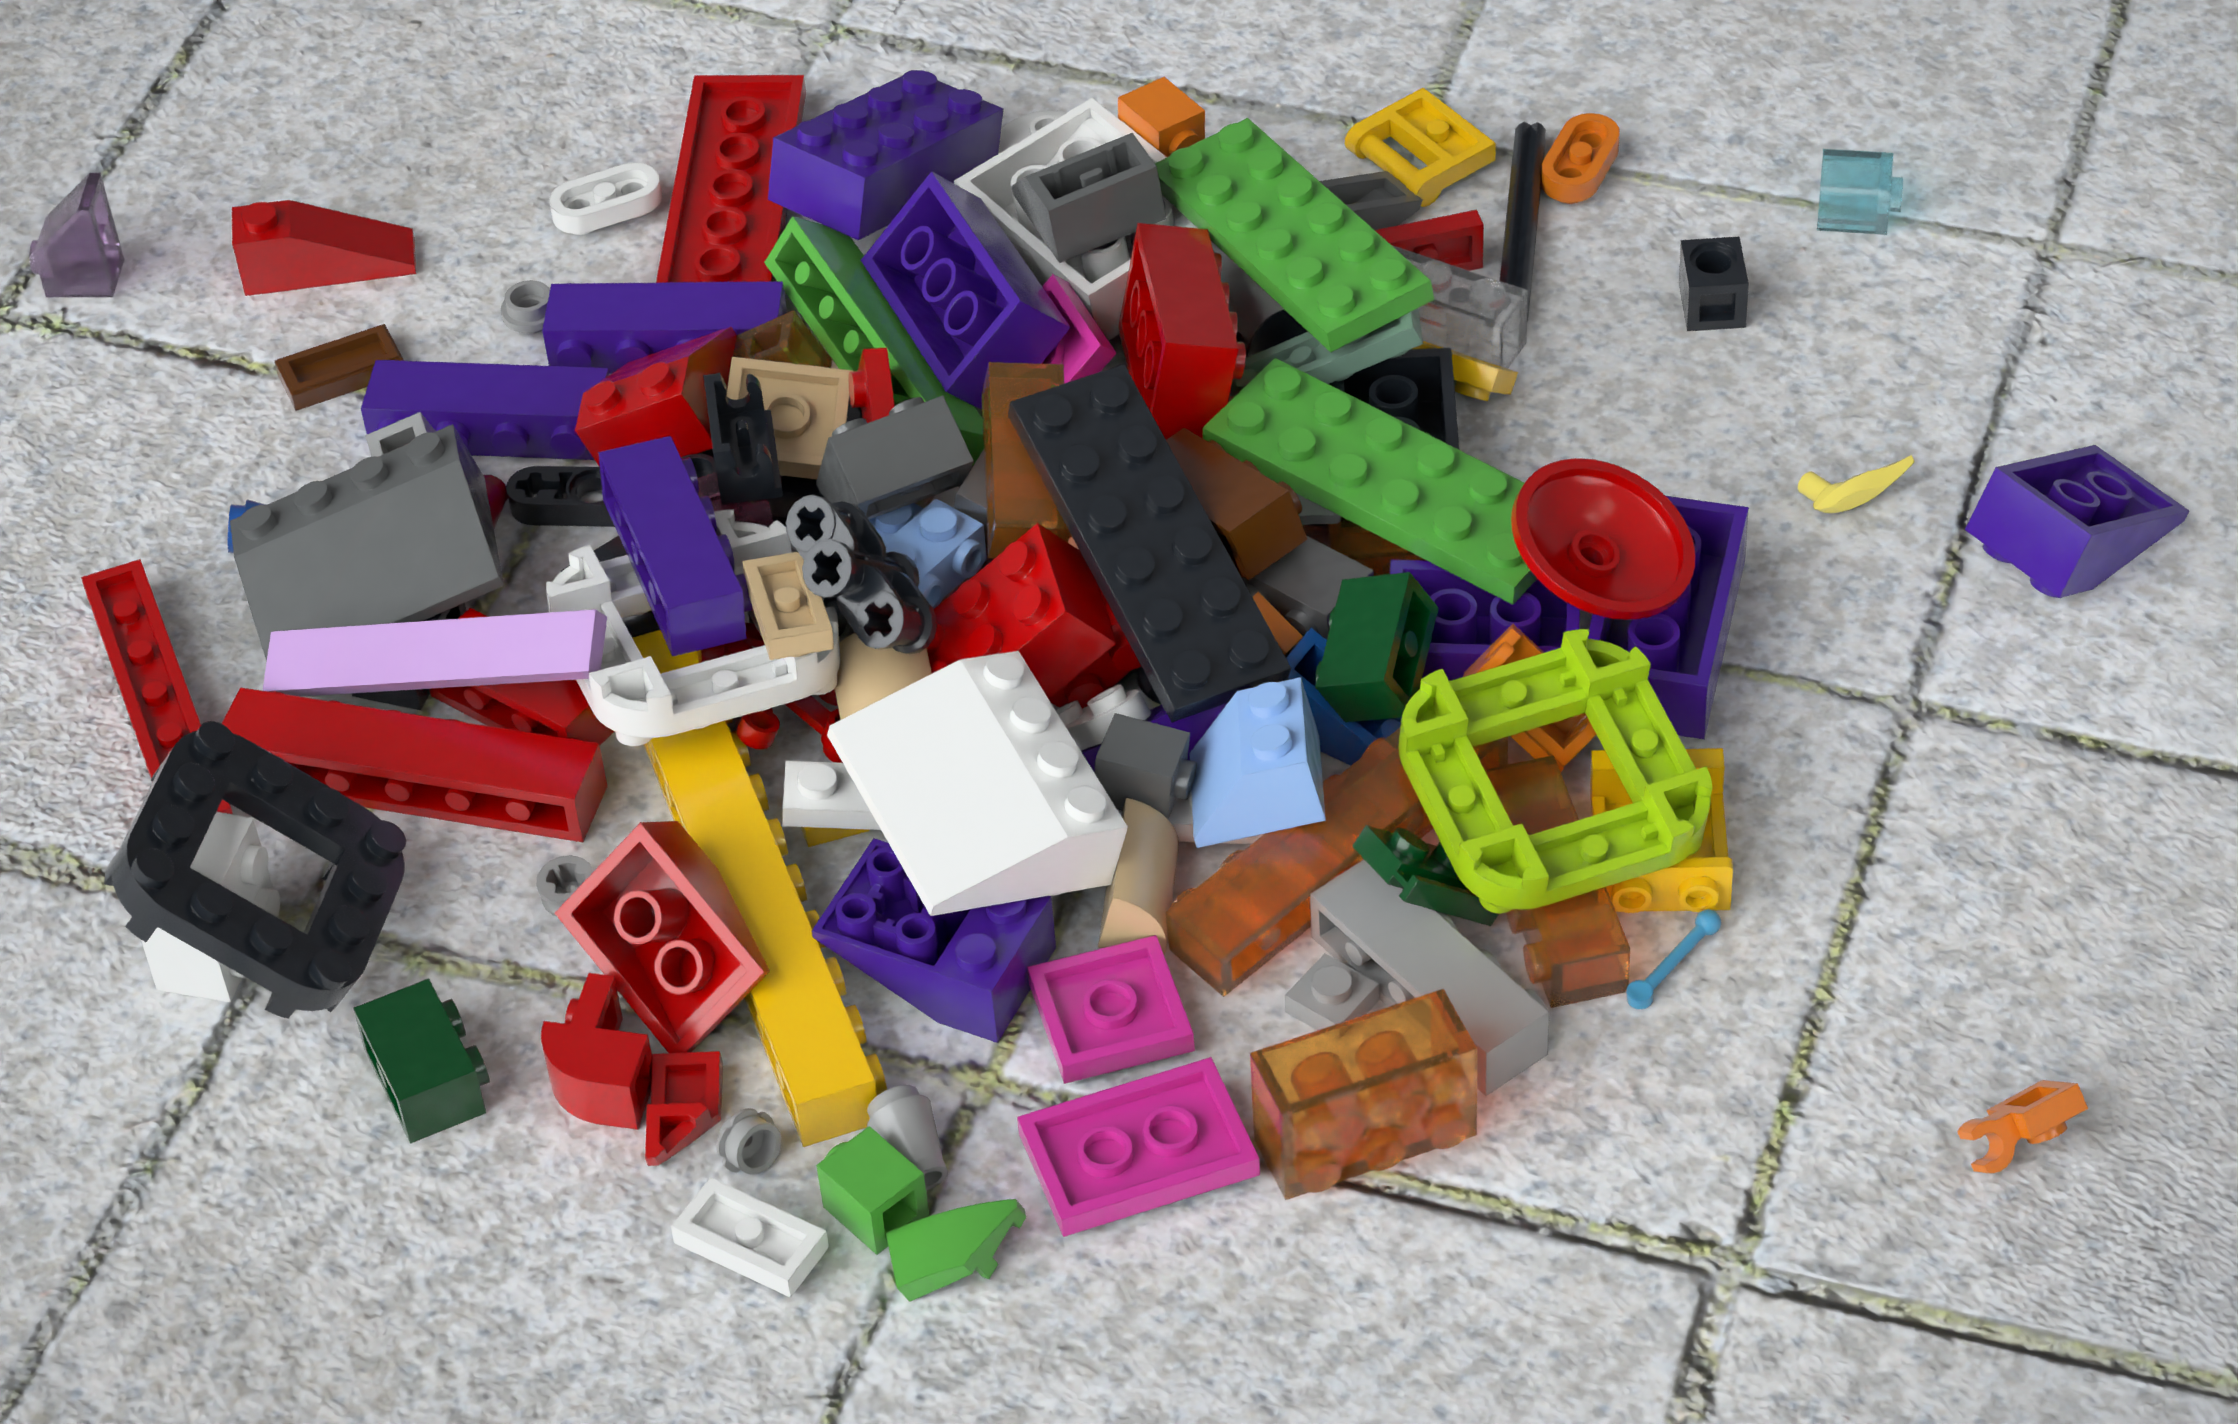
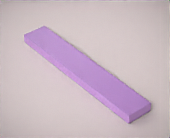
(436, 653)

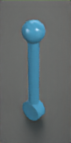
(1641, 991)

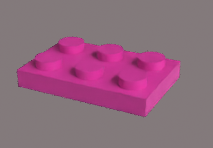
(1138, 1146)

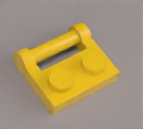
(1431, 133)

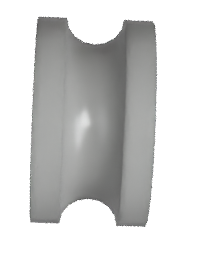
(557, 873)

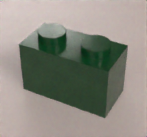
(1376, 646)
(421, 1059)

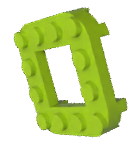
(1566, 861)

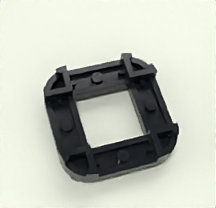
(162, 891)

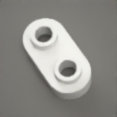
(605, 198)
(1091, 723)

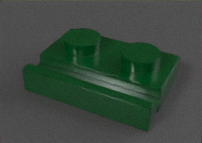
(1421, 872)

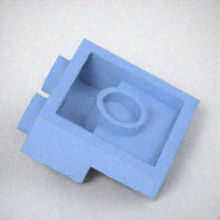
(939, 541)

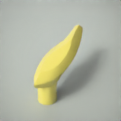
(1852, 492)

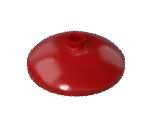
(1603, 539)

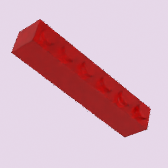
(430, 763)

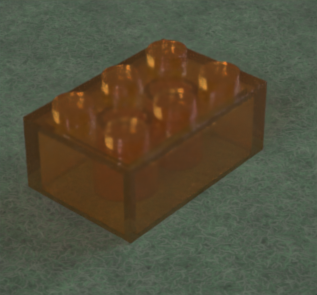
(1364, 1094)

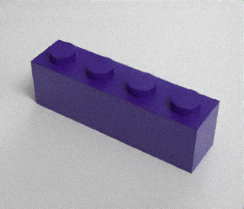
(627, 321)
(492, 406)
(674, 545)

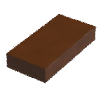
(335, 366)

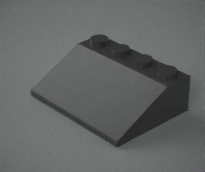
(372, 543)

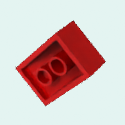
(657, 398)
(666, 933)

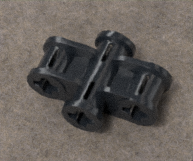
(871, 587)

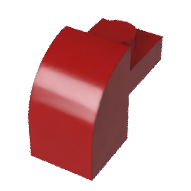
(593, 1065)

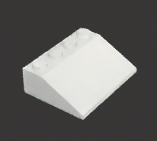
(1099, 274)
(981, 787)

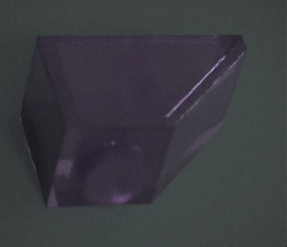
(79, 245)

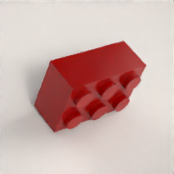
(1028, 601)

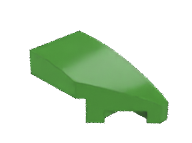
(950, 1245)

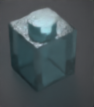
(1857, 191)

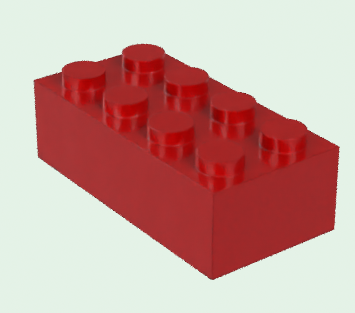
(1179, 327)

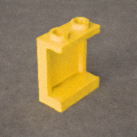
(1696, 882)

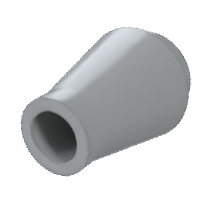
(909, 1126)

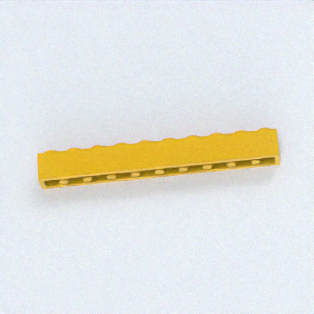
(798, 1003)

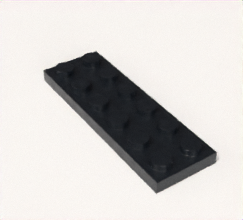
(1148, 542)

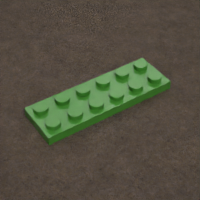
(1292, 235)
(1378, 475)

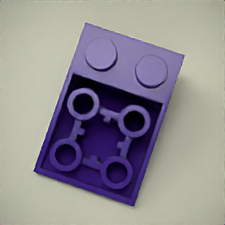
(951, 966)

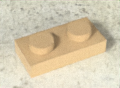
(787, 612)

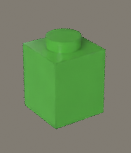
(871, 1188)

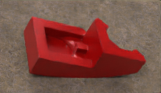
(683, 1101)

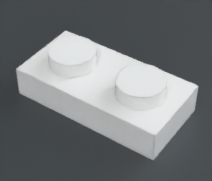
(750, 1237)

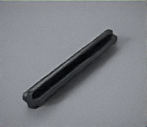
(1523, 207)

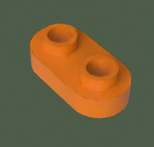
(1580, 158)

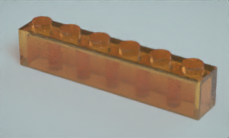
(1263, 892)

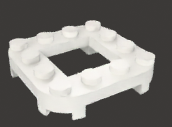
(646, 705)

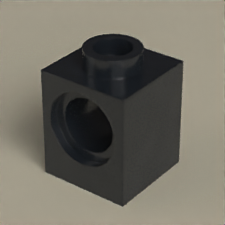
(1713, 283)

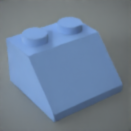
(1258, 766)

